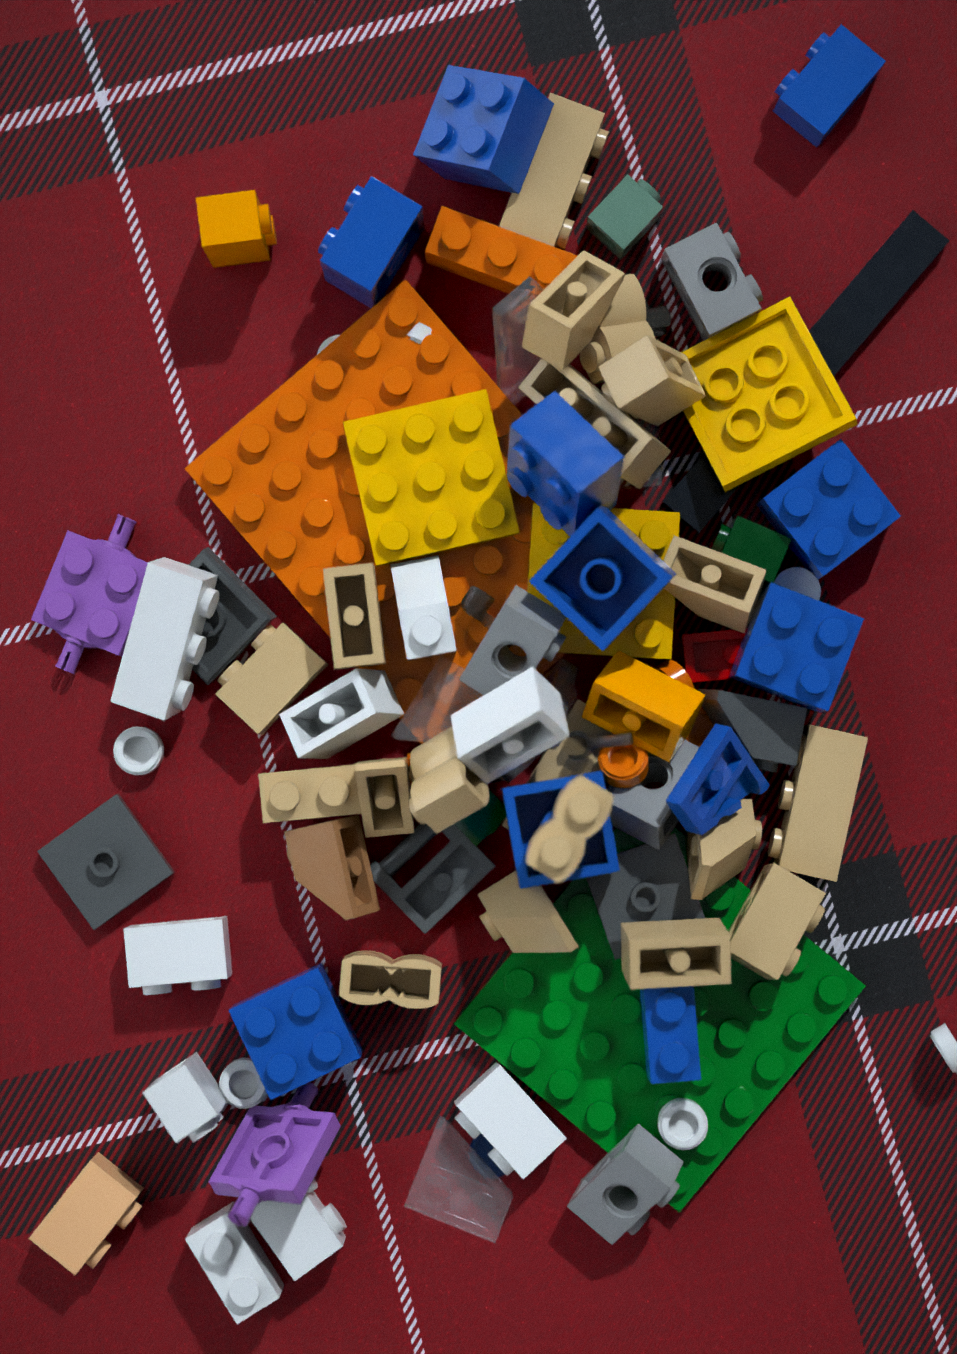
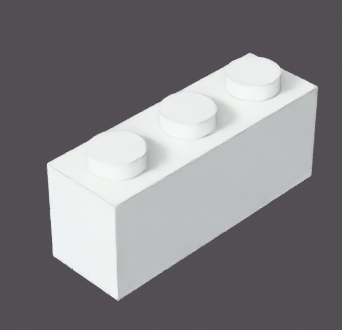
(165, 638)

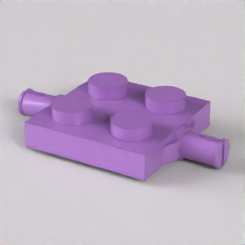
(92, 593)
(274, 1154)

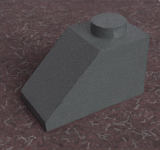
(765, 727)

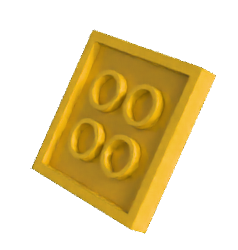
(763, 395)
(431, 477)
(652, 630)

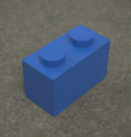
(827, 85)
(670, 1034)

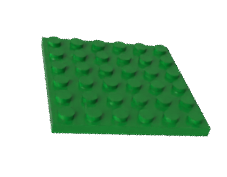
(579, 1039)

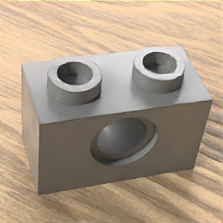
(708, 252)
(521, 622)
(643, 810)
(626, 1185)

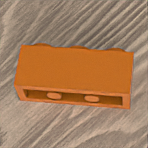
(491, 253)

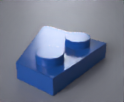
(715, 782)

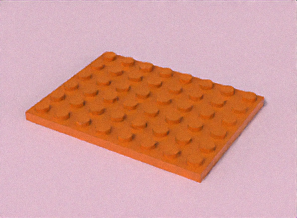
(295, 494)

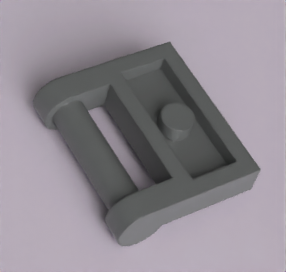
(439, 882)

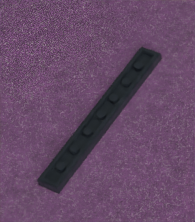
(837, 338)

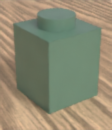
(625, 215)

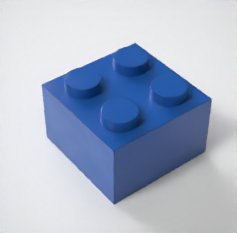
(483, 128)
(371, 241)
(562, 463)
(828, 509)
(602, 577)
(796, 648)
(531, 806)
(296, 1031)

